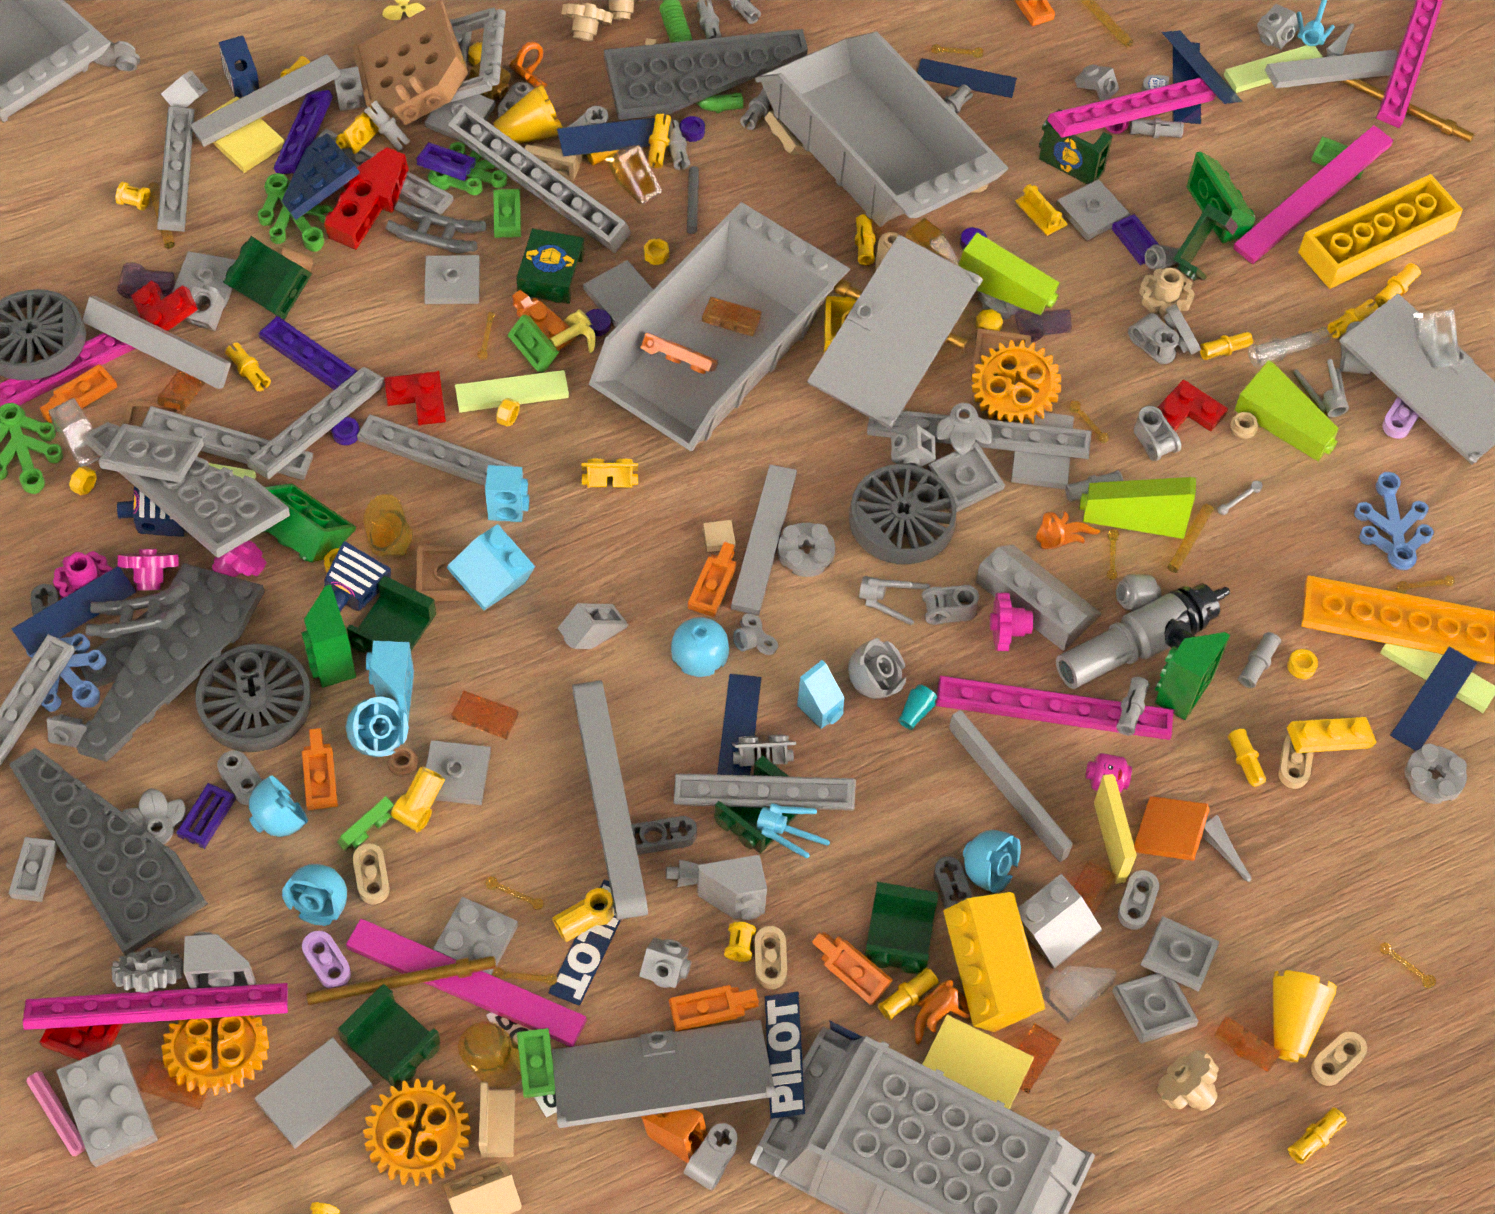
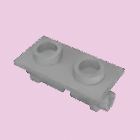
(66, 730)

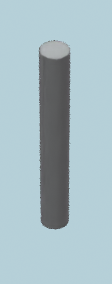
(692, 208)

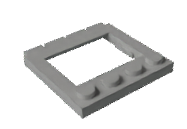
(493, 23)

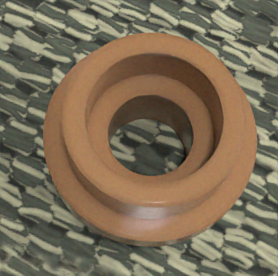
(401, 754)

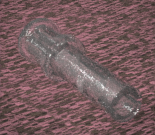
(1278, 349)

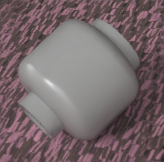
(1137, 591)

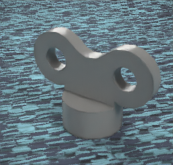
(753, 636)

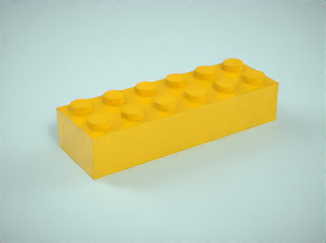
(1380, 231)

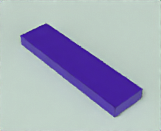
(303, 130)
(306, 353)

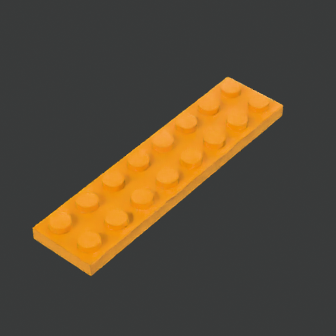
(1398, 618)

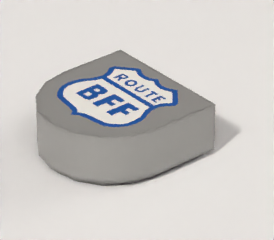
(1155, 81)

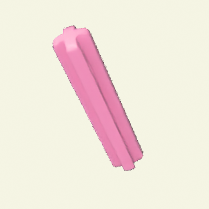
(56, 1113)

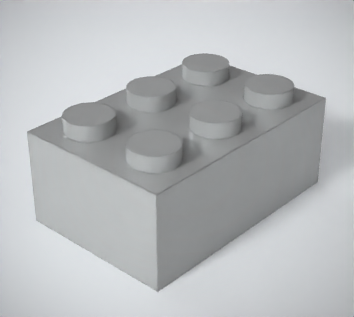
(107, 1105)

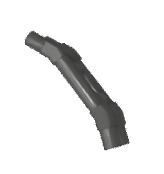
(426, 219)
(126, 609)

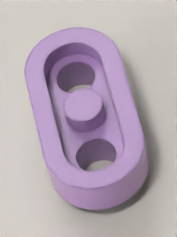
(1400, 417)
(326, 962)

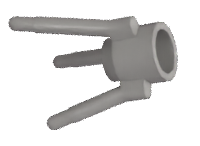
(1334, 399)
(875, 588)

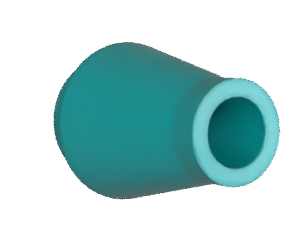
(918, 705)

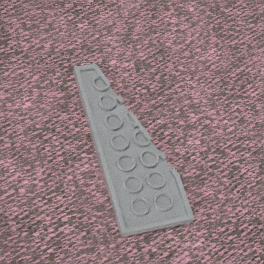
(208, 502)

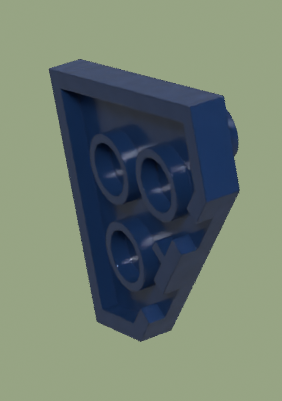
(318, 175)

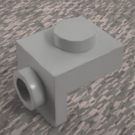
(1100, 79)

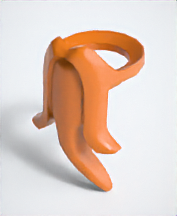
(527, 73)
(1059, 533)
(937, 1005)

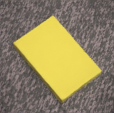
(250, 143)
(1115, 828)
(978, 1061)

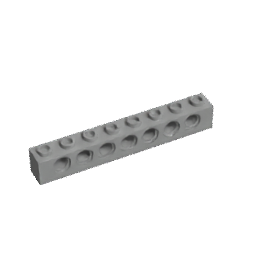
(540, 179)

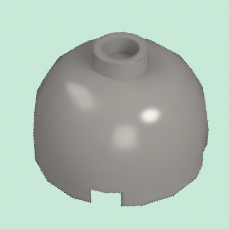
(877, 669)

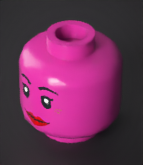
(1109, 764)

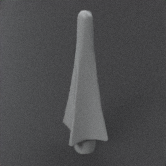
(1338, 46)
(1216, 835)
(685, 873)

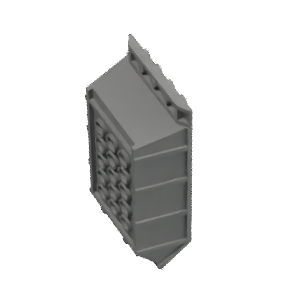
(41, 49)
(879, 128)
(740, 262)
(913, 1142)

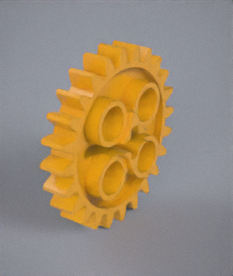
(1026, 362)
(185, 1047)
(389, 1126)

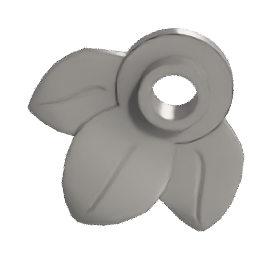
(120, 55)
(964, 431)
(155, 812)

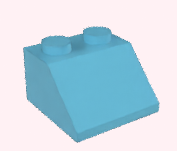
(491, 567)
(392, 672)

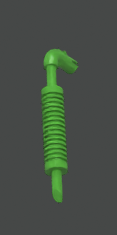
(679, 31)

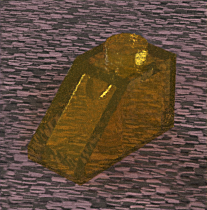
(634, 173)
(933, 239)

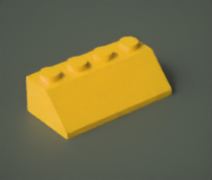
(993, 960)

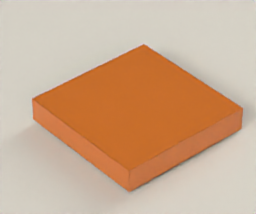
(1171, 828)

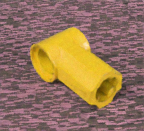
(414, 806)
(582, 916)

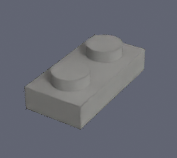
(33, 869)

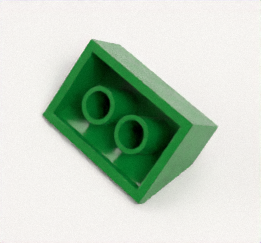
(1212, 185)
(311, 526)
(327, 641)
(1189, 672)

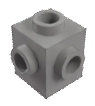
(1278, 26)
(913, 447)
(665, 962)

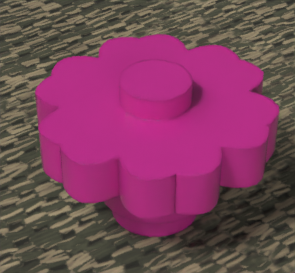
(242, 559)
(148, 566)
(79, 571)
(1008, 621)

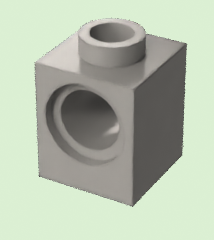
(349, 89)
(209, 318)

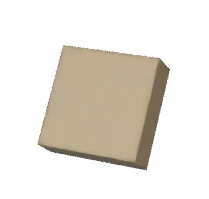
(717, 533)

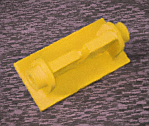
(357, 133)
(1040, 210)
(620, 471)

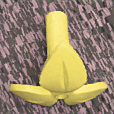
(394, 12)
(579, 325)

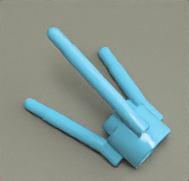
(1313, 32)
(773, 822)

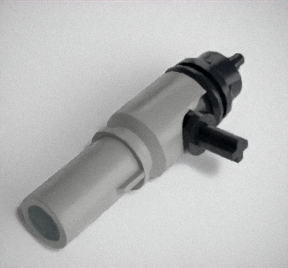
(1142, 633)

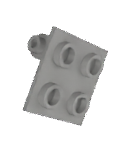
(746, 747)

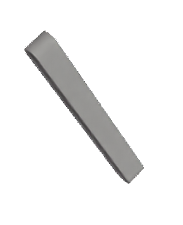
(610, 801)

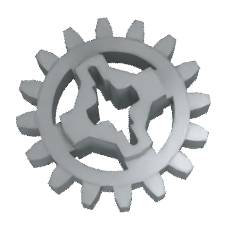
(147, 970)

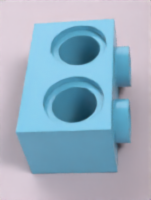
(506, 493)

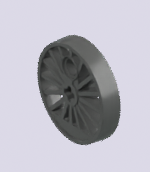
(39, 331)
(902, 514)
(268, 693)

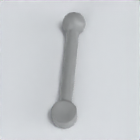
(1256, 487)

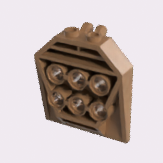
(412, 65)

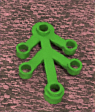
(477, 175)
(275, 189)
(21, 443)

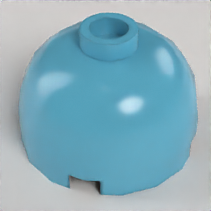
(700, 646)
(377, 726)
(274, 809)
(990, 859)
(316, 893)

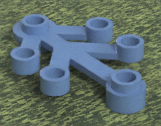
(1394, 525)
(84, 692)

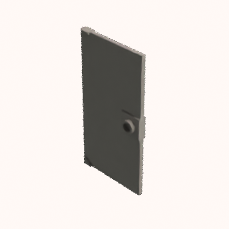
(894, 331)
(1450, 399)
(661, 1073)

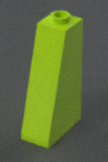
(1008, 276)
(1287, 412)
(1141, 505)

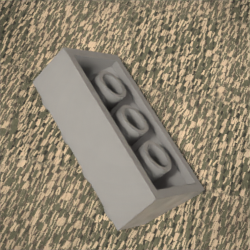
(1055, 608)

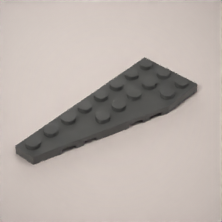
(678, 74)
(171, 656)
(123, 868)

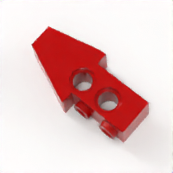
(381, 182)

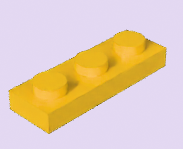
(1331, 734)

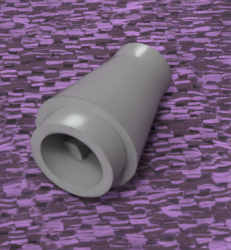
(1160, 256)

